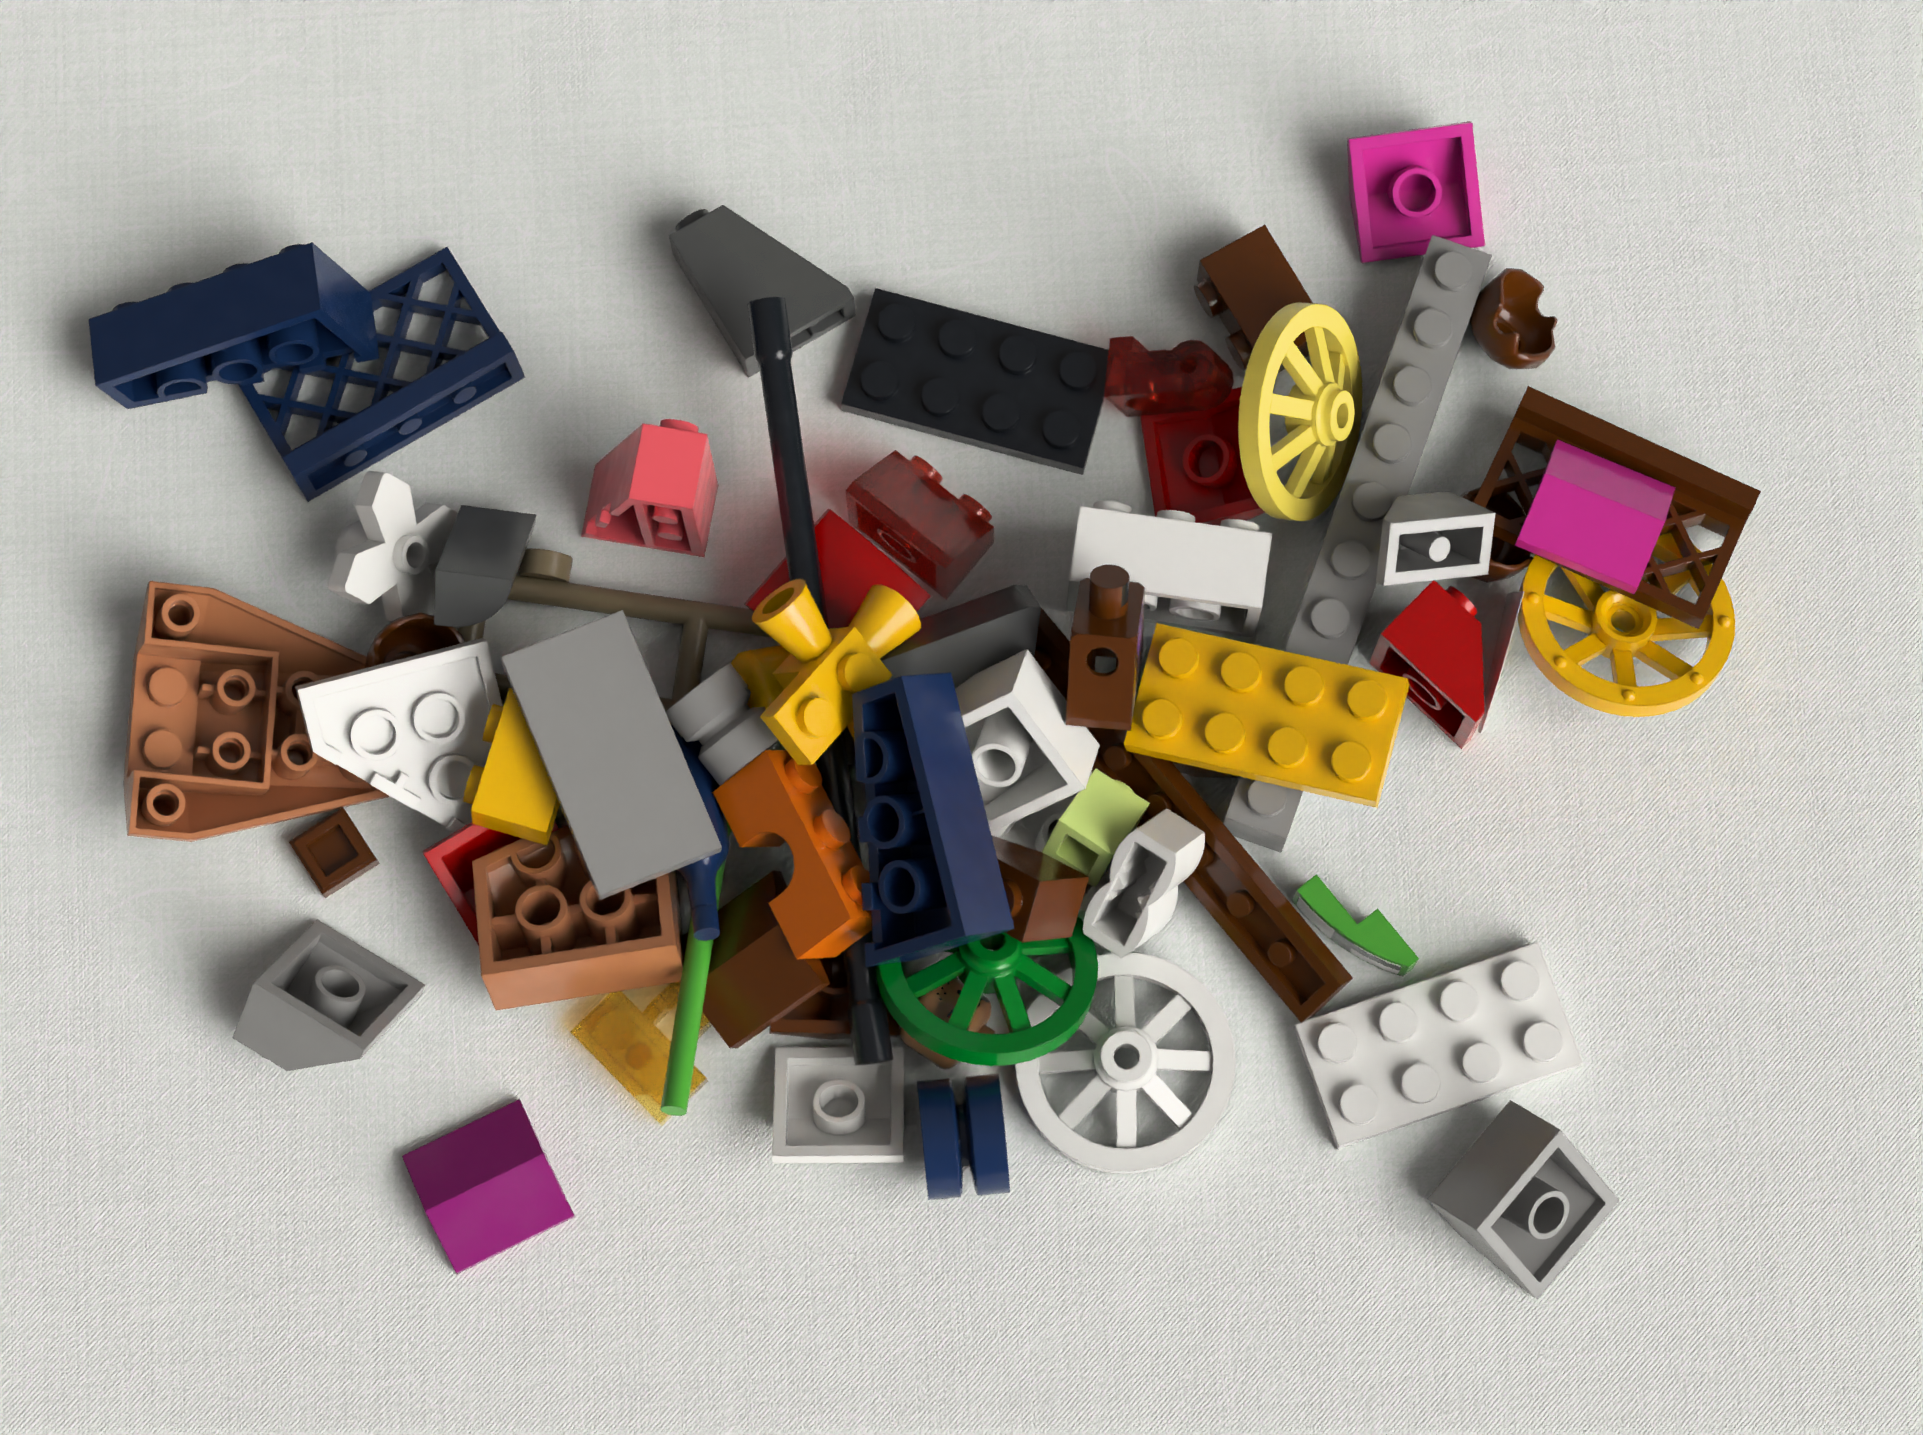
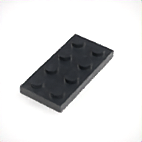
(977, 381)

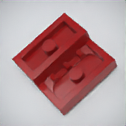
(848, 572)

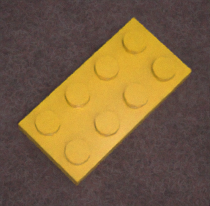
(1267, 715)

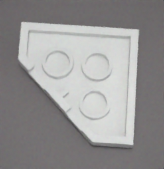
(409, 726)

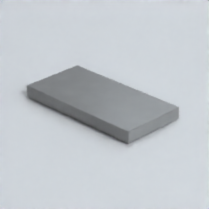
(611, 754)

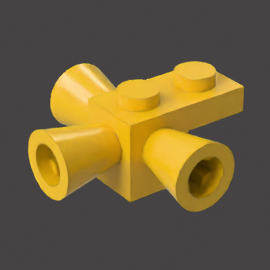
(827, 662)

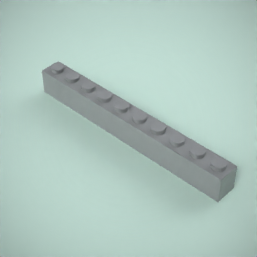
(1378, 474)

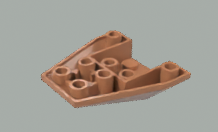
(220, 720)

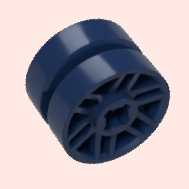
(963, 1136)

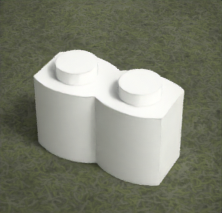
(1143, 883)

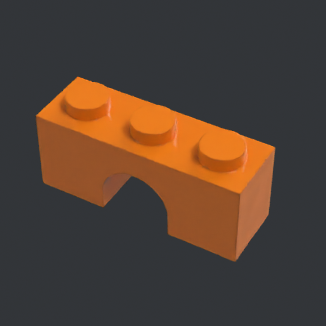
(785, 802)

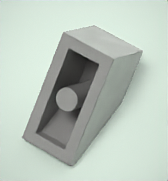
(1434, 539)

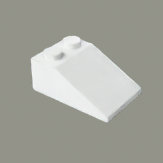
(1022, 740)

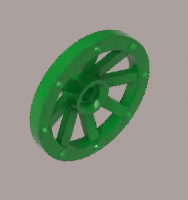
(996, 973)

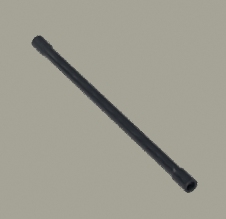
(773, 354)

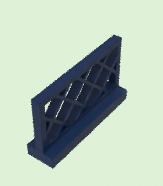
(413, 406)

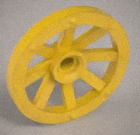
(1639, 630)

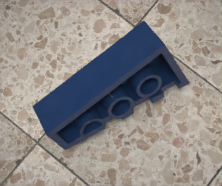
(233, 328)
(923, 823)

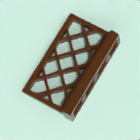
(1699, 496)

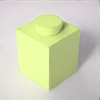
(1095, 826)

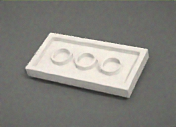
(1437, 1045)

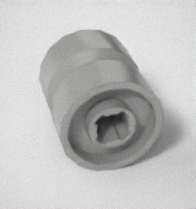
(723, 723)

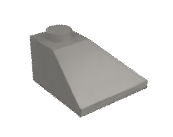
(323, 1002)

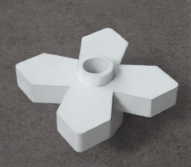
(391, 548)

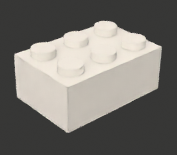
(1190, 570)

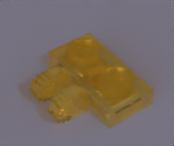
(633, 1046)

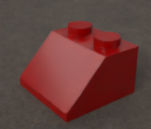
(1441, 654)

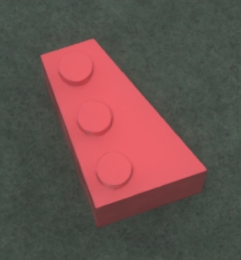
(655, 490)

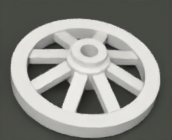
(1127, 1082)

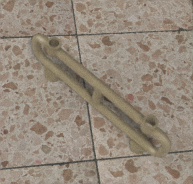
(545, 581)

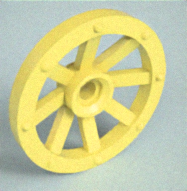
(1319, 411)

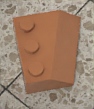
(555, 940)

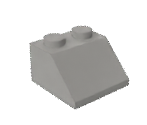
(1524, 1198)

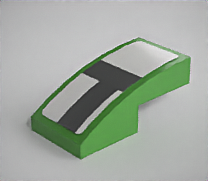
(1370, 940)

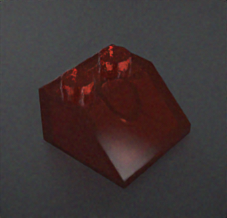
(920, 521)

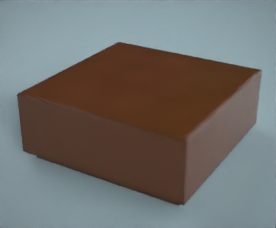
(334, 852)

